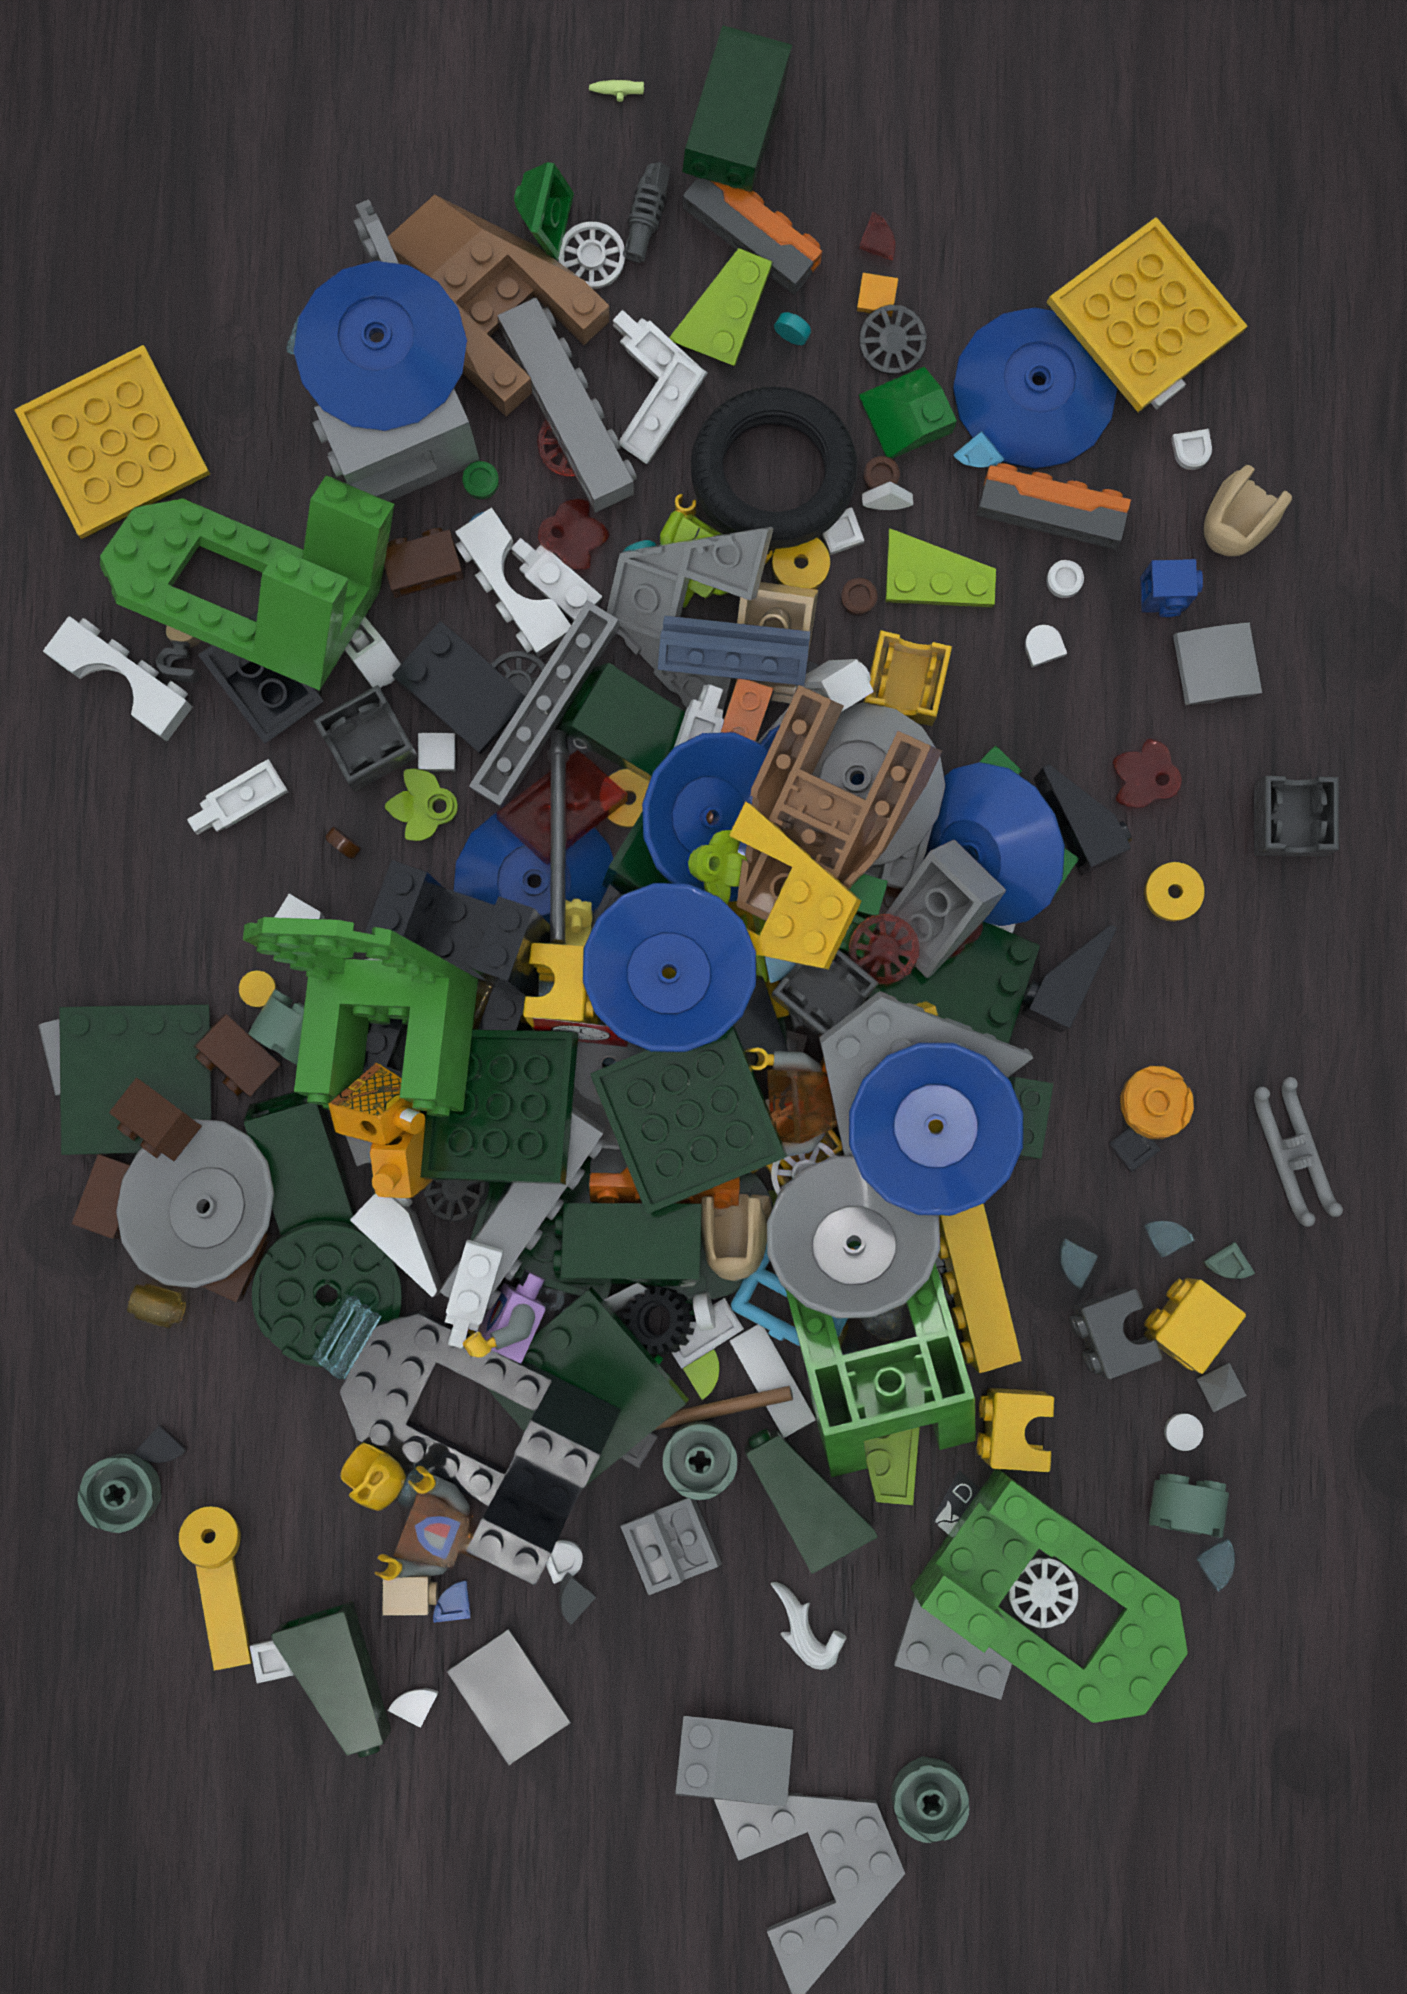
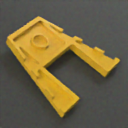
(812, 906)

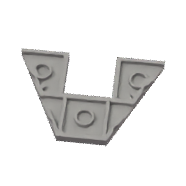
(654, 585)
(888, 1026)
(854, 1857)

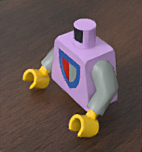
(510, 1321)

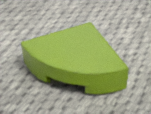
(704, 1373)

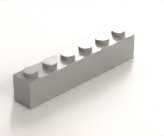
(566, 404)
(545, 704)
(526, 1205)

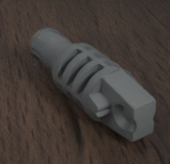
(646, 210)

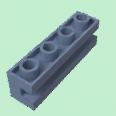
(733, 650)

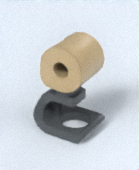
(180, 643)

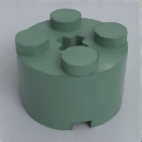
(279, 1025)
(683, 1474)
(105, 1477)
(1189, 1507)
(932, 1821)

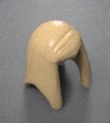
(1242, 514)
(735, 1236)

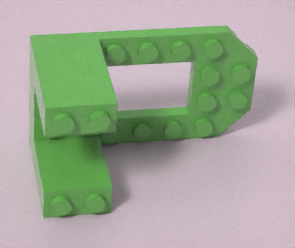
(306, 598)
(350, 993)
(889, 1384)
(989, 1554)

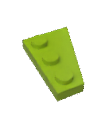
(726, 309)
(934, 575)
(893, 1466)

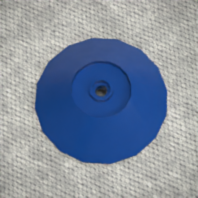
(386, 380)
(1024, 420)
(698, 777)
(1012, 833)
(501, 865)
(675, 930)
(942, 1169)

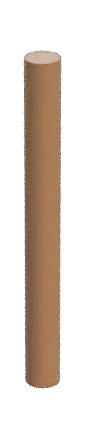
(728, 1406)

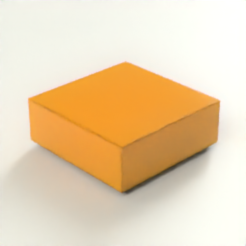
(876, 292)

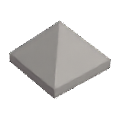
(1221, 1387)

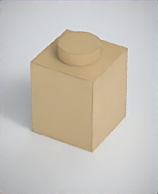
(409, 1595)

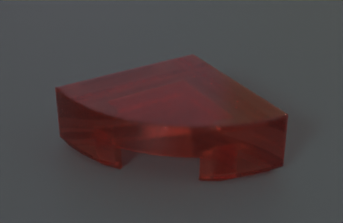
(878, 238)

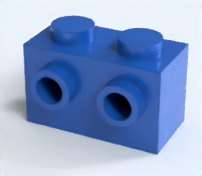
(1170, 586)

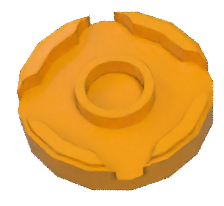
(1156, 1102)

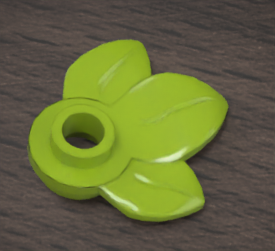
(417, 804)
(718, 864)

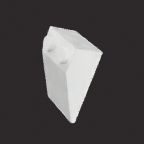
(400, 1236)

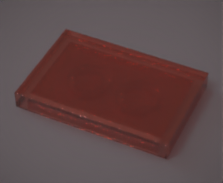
(589, 800)

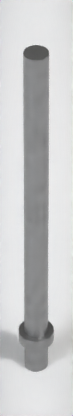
(558, 756)

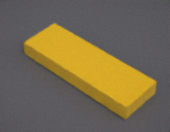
(224, 1616)

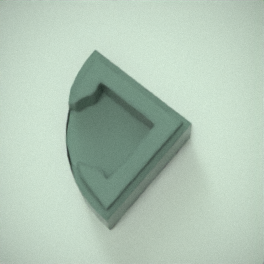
(1229, 1263)

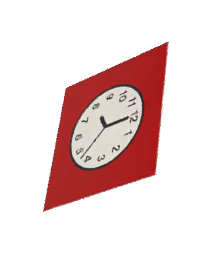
(587, 1032)

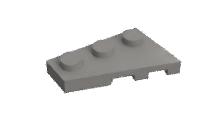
(944, 1655)

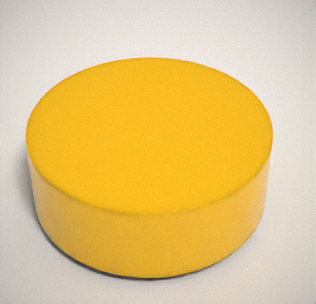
(256, 988)

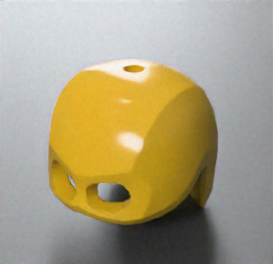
(373, 1477)

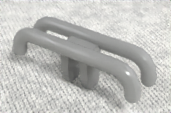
(1295, 1153)

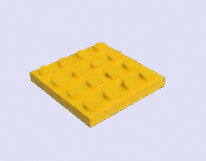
(1146, 314)
(112, 441)

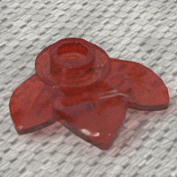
(577, 531)
(1141, 773)

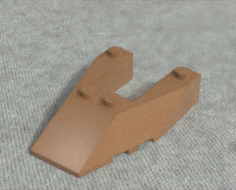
(487, 275)
(823, 819)

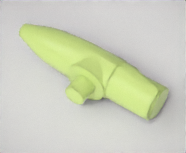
(618, 88)

